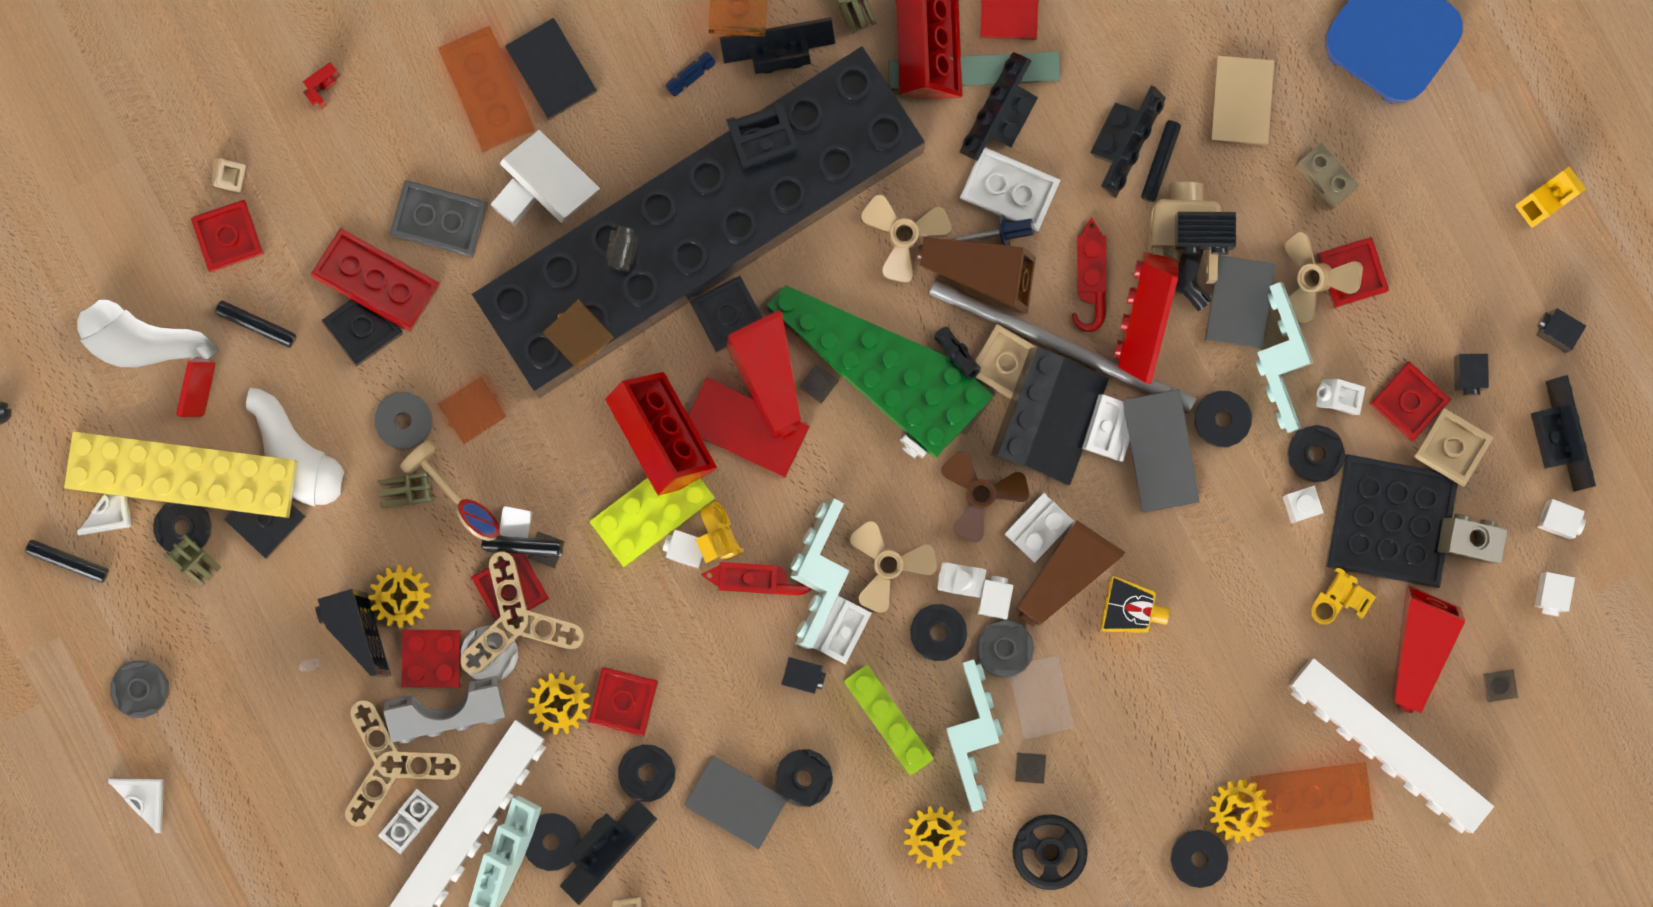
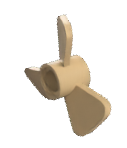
(881, 216)
(1343, 278)
(877, 592)

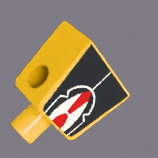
(1130, 608)

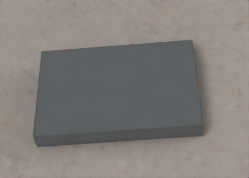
(438, 218)
(1240, 302)
(735, 802)

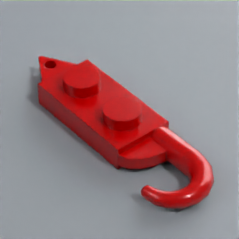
(1091, 275)
(753, 579)

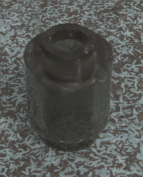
(621, 248)

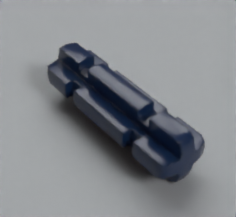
(690, 73)

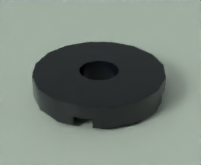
(1213, 433)
(1299, 453)
(170, 514)
(955, 637)
(629, 773)
(793, 791)
(1216, 858)
(552, 859)

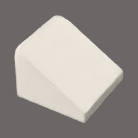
(515, 522)

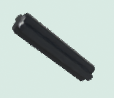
(1161, 161)
(255, 324)
(524, 546)
(66, 561)

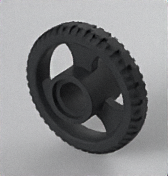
(1071, 839)

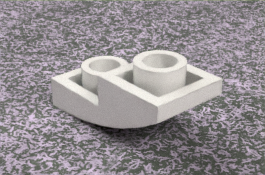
(408, 821)

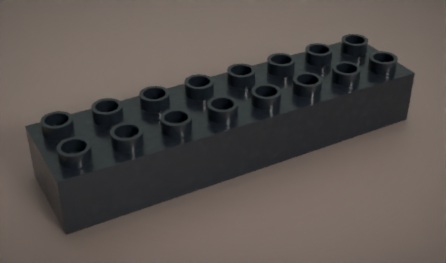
(704, 220)

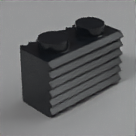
(1205, 232)

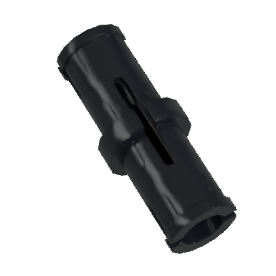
(957, 353)

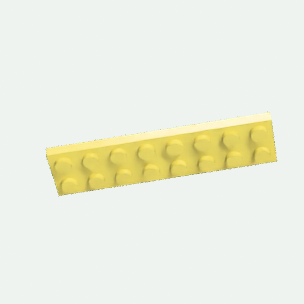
(181, 474)

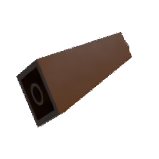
(988, 269)
(1071, 568)

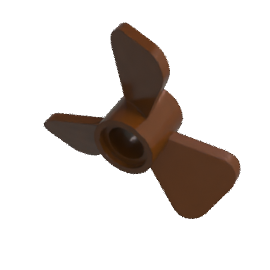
(961, 471)

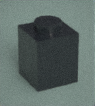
(1560, 329)
(1471, 373)
(803, 675)

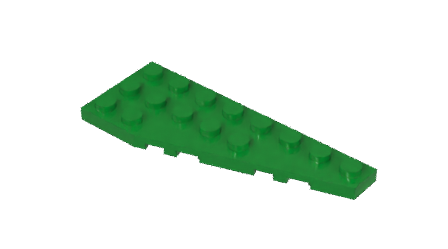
(900, 377)

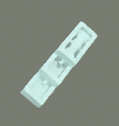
(506, 855)

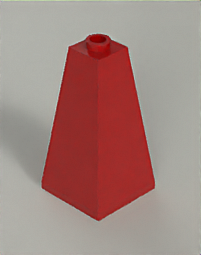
(766, 369)
(1425, 643)

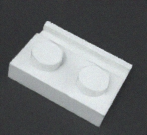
(1108, 429)
(1039, 527)
(842, 629)

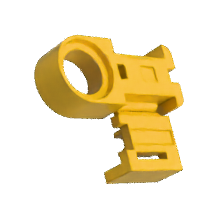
(722, 539)
(1345, 594)

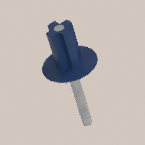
(1006, 231)

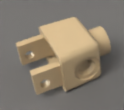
(1182, 198)

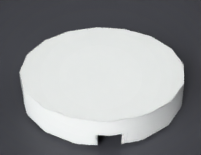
(502, 665)

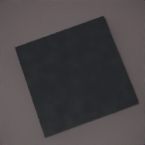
(1390, 521)

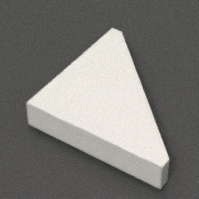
(109, 514)
(144, 797)

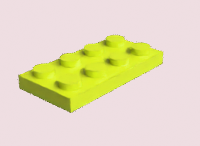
(644, 518)

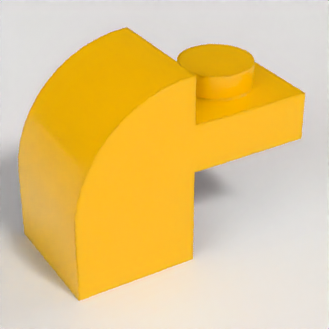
(1550, 197)

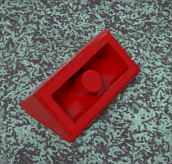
(196, 387)

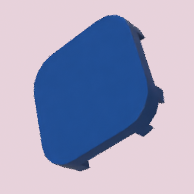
(1394, 43)

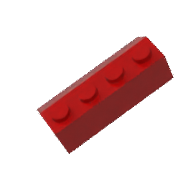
(926, 38)
(1147, 316)
(660, 432)

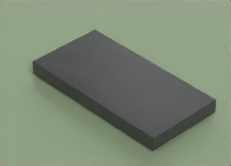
(1160, 450)

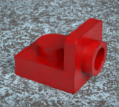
(322, 79)

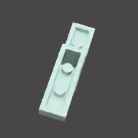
(1283, 358)
(818, 573)
(974, 734)

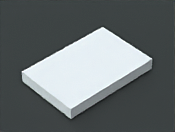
(550, 176)
(1009, 188)

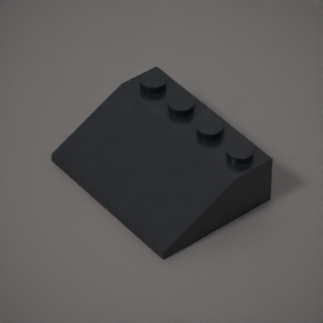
(1049, 415)
(353, 624)

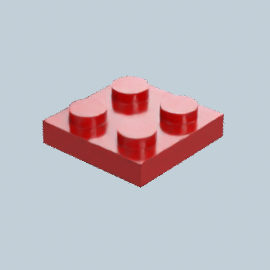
(431, 658)

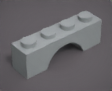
(411, 719)

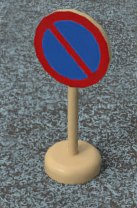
(470, 513)

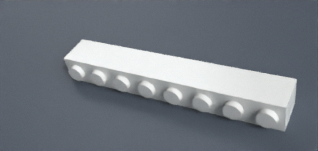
(1390, 746)
(472, 818)

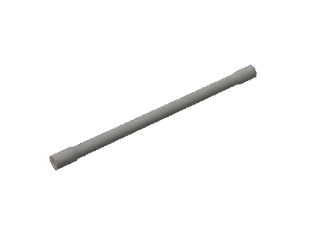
(955, 297)

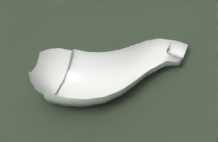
(128, 342)
(317, 475)

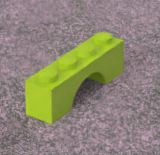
(888, 720)

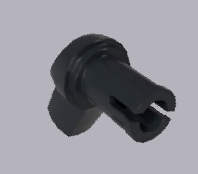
(1186, 284)

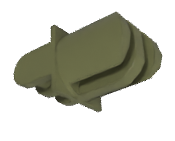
(854, 4)
(407, 490)
(190, 558)

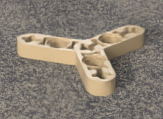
(507, 631)
(381, 773)

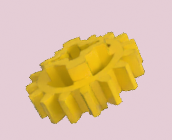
(388, 597)
(555, 690)
(1237, 800)
(932, 823)

